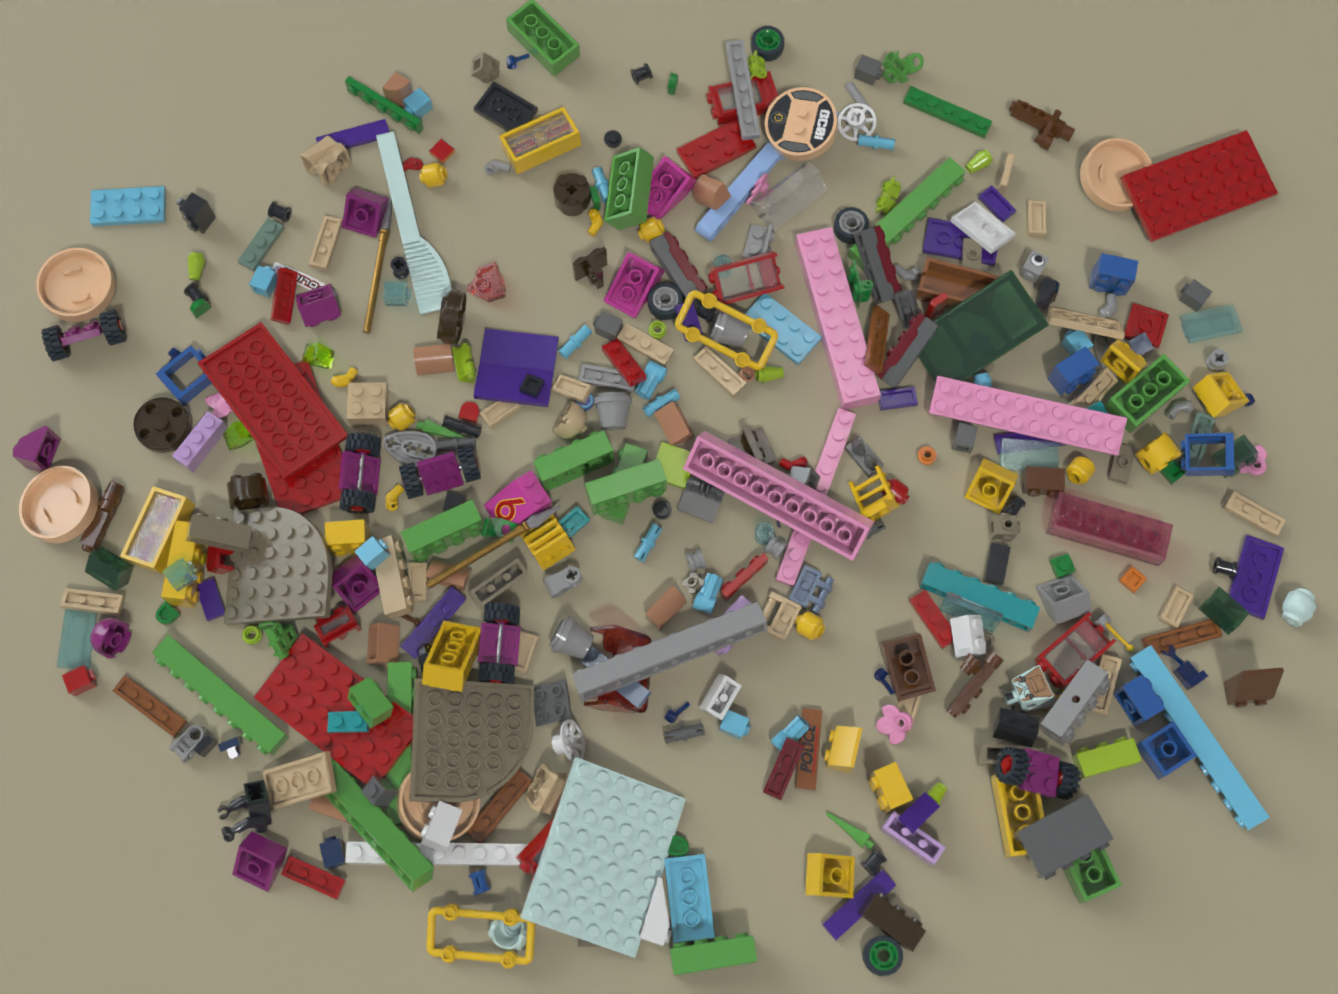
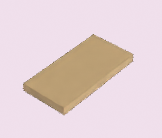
(1085, 322)
(300, 780)

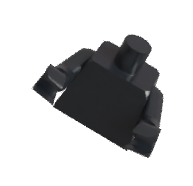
(258, 808)

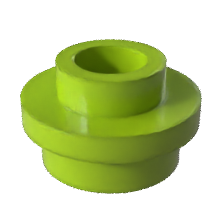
(657, 324)
(246, 635)

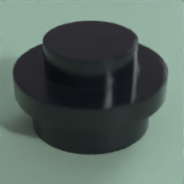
(613, 139)
(662, 510)

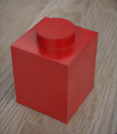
(80, 680)

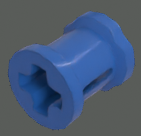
(479, 882)

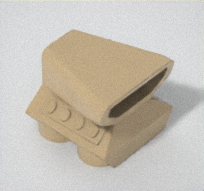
(326, 159)
(546, 790)

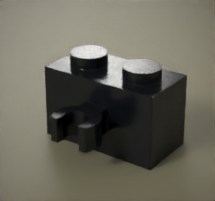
(196, 213)
(1016, 727)

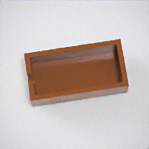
(952, 279)

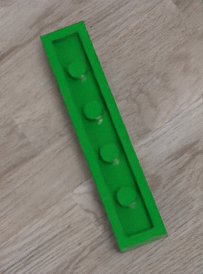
(383, 105)
(947, 112)

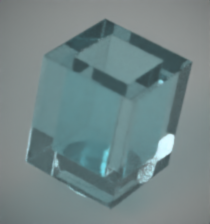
(396, 294)
(180, 574)

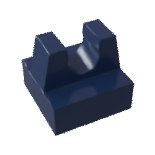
(231, 746)

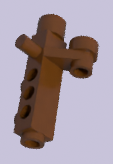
(1039, 119)
(105, 512)
(973, 687)

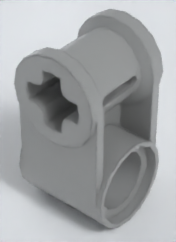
(561, 582)
(186, 744)

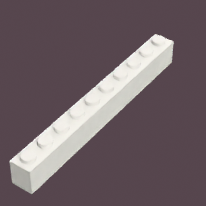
(455, 855)

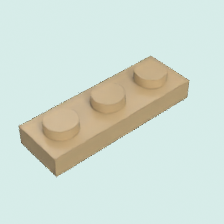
(325, 243)
(645, 344)
(719, 371)
(1095, 389)
(1254, 514)
(92, 601)
(1112, 666)

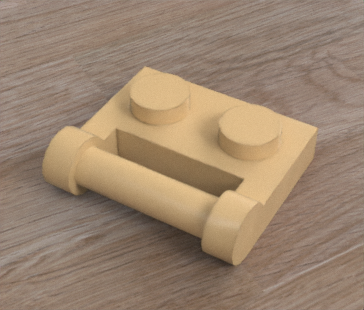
(784, 617)

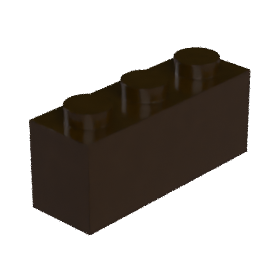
(892, 921)

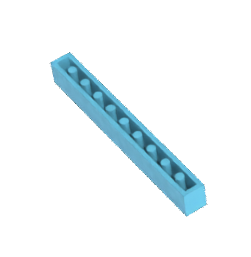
(1209, 752)

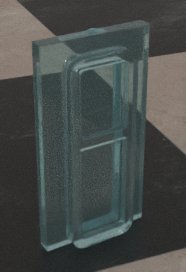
(1210, 324)
(1020, 453)
(959, 606)
(75, 639)

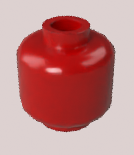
(899, 489)

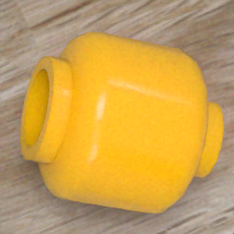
(433, 175)
(651, 229)
(401, 417)
(1080, 470)
(810, 625)

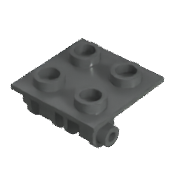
(701, 499)
(551, 703)

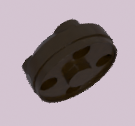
(452, 317)
(162, 424)

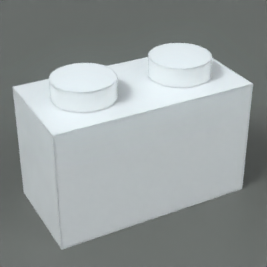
(968, 636)
(720, 696)
(441, 826)

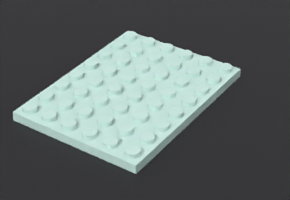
(603, 857)

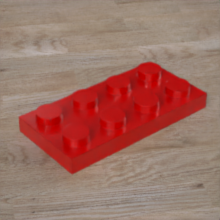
(714, 149)

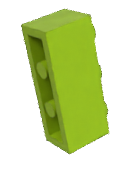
(1106, 757)

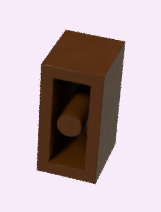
(1043, 481)

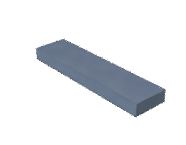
(635, 692)

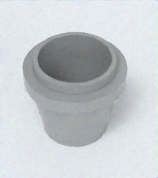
(728, 330)
(613, 410)
(571, 639)

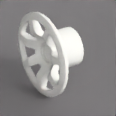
(856, 120)
(566, 743)

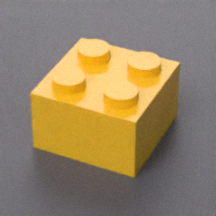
(346, 536)
(890, 788)

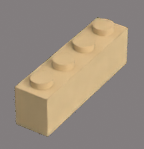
(394, 582)

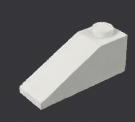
(656, 921)

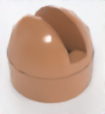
(747, 371)

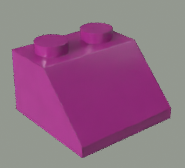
(364, 212)
(318, 305)
(37, 449)
(355, 583)
(259, 861)

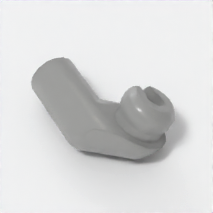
(495, 166)
(907, 275)
(1111, 307)
(1185, 405)

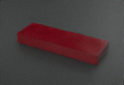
(784, 768)

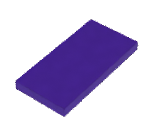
(946, 240)
(519, 349)
(503, 384)
(1256, 575)

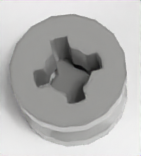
(1217, 364)
(775, 547)
(695, 560)

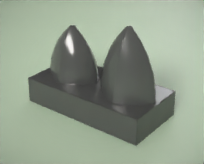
(907, 306)
(863, 456)

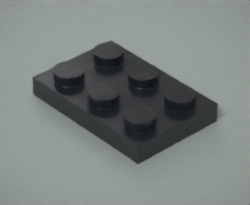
(504, 108)

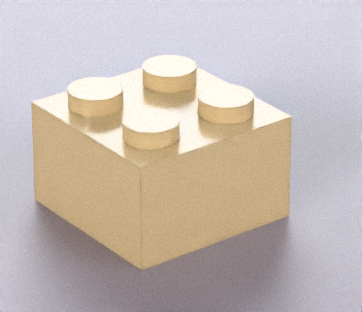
(368, 404)

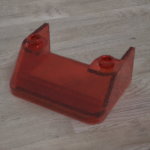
(619, 641)

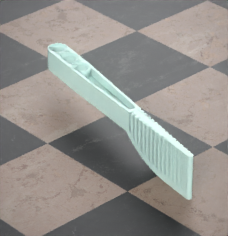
(424, 264)

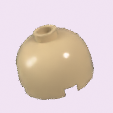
(571, 422)

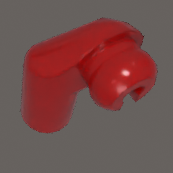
(412, 164)
(786, 464)

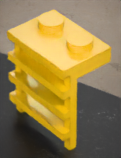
(880, 507)
(551, 546)

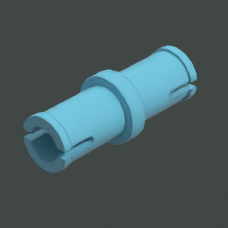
(876, 142)
(601, 183)
(575, 341)
(661, 402)
(647, 542)

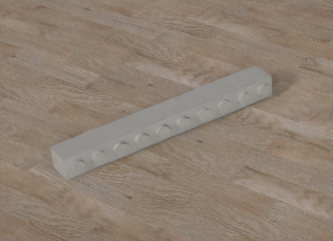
(669, 652)

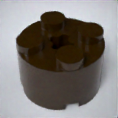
(572, 194)
(247, 491)

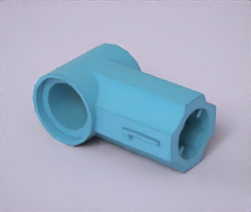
(654, 375)
(706, 597)
(794, 730)

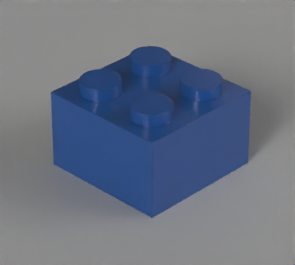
(1113, 274)
(1073, 371)
(1139, 700)
(1165, 750)

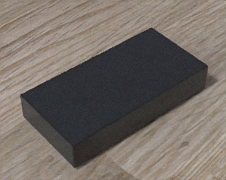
(997, 563)

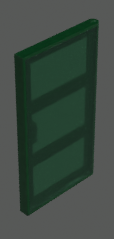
(982, 329)

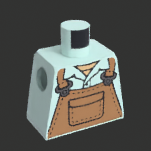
(1030, 691)

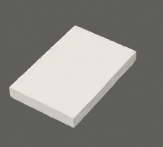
(983, 227)

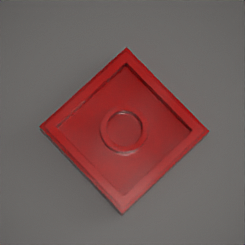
(1146, 320)

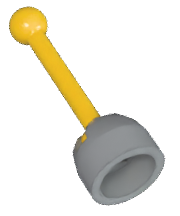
(1105, 622)

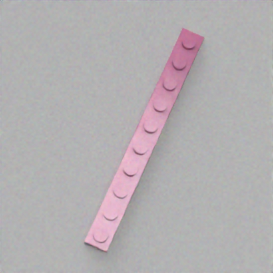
(825, 469)

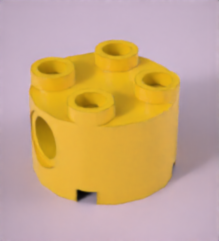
(1158, 453)

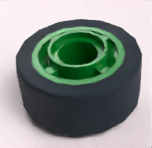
(770, 35)
(894, 952)

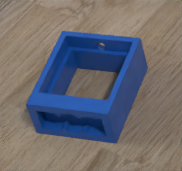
(193, 389)
(1208, 438)

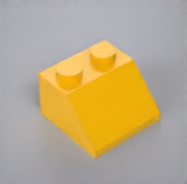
(1123, 361)
(1220, 394)
(991, 486)
(843, 748)
(830, 875)

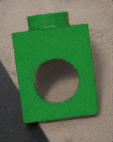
(493, 527)

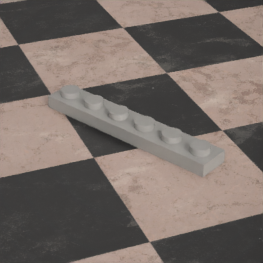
(742, 90)

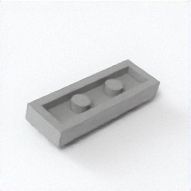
(604, 378)

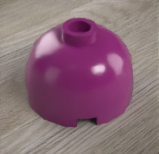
(110, 637)

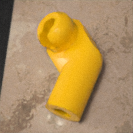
(596, 221)
(343, 380)
(391, 498)

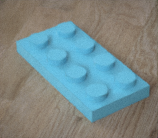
(128, 206)
(794, 336)
(689, 898)

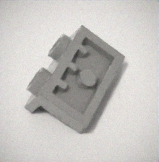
(758, 241)

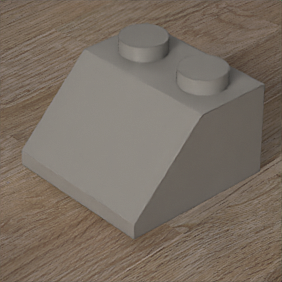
(1064, 598)

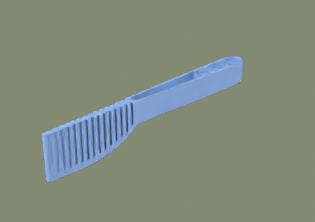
(739, 190)

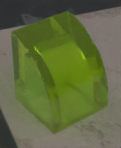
(318, 355)
(237, 436)

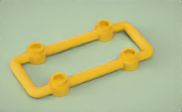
(694, 334)
(451, 953)

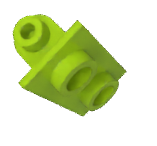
(756, 66)
(890, 189)
(464, 367)

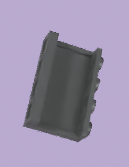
(1064, 837)

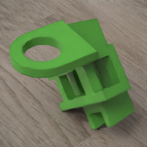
(903, 66)
(279, 638)

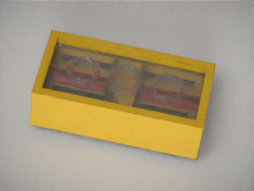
(540, 140)
(153, 531)

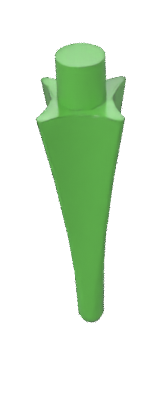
(434, 429)
(856, 834)

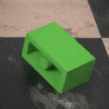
(370, 702)

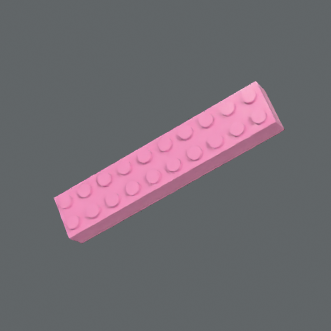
(836, 318)
(1027, 415)
(778, 495)

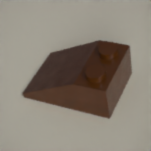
(907, 666)
(1253, 687)

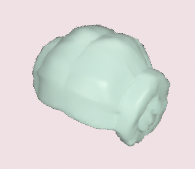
(1299, 607)
(508, 936)

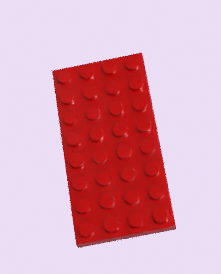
(1198, 186)
(273, 400)
(314, 484)
(317, 683)

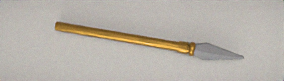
(383, 239)
(533, 522)

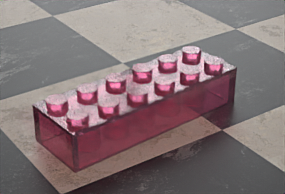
(1109, 529)

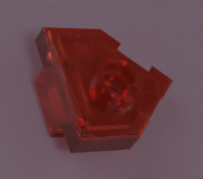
(488, 283)

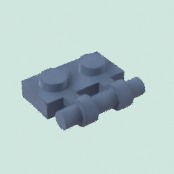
(805, 587)

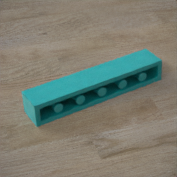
(1016, 611)

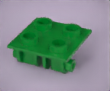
(860, 289)

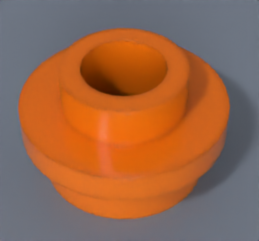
(924, 460)

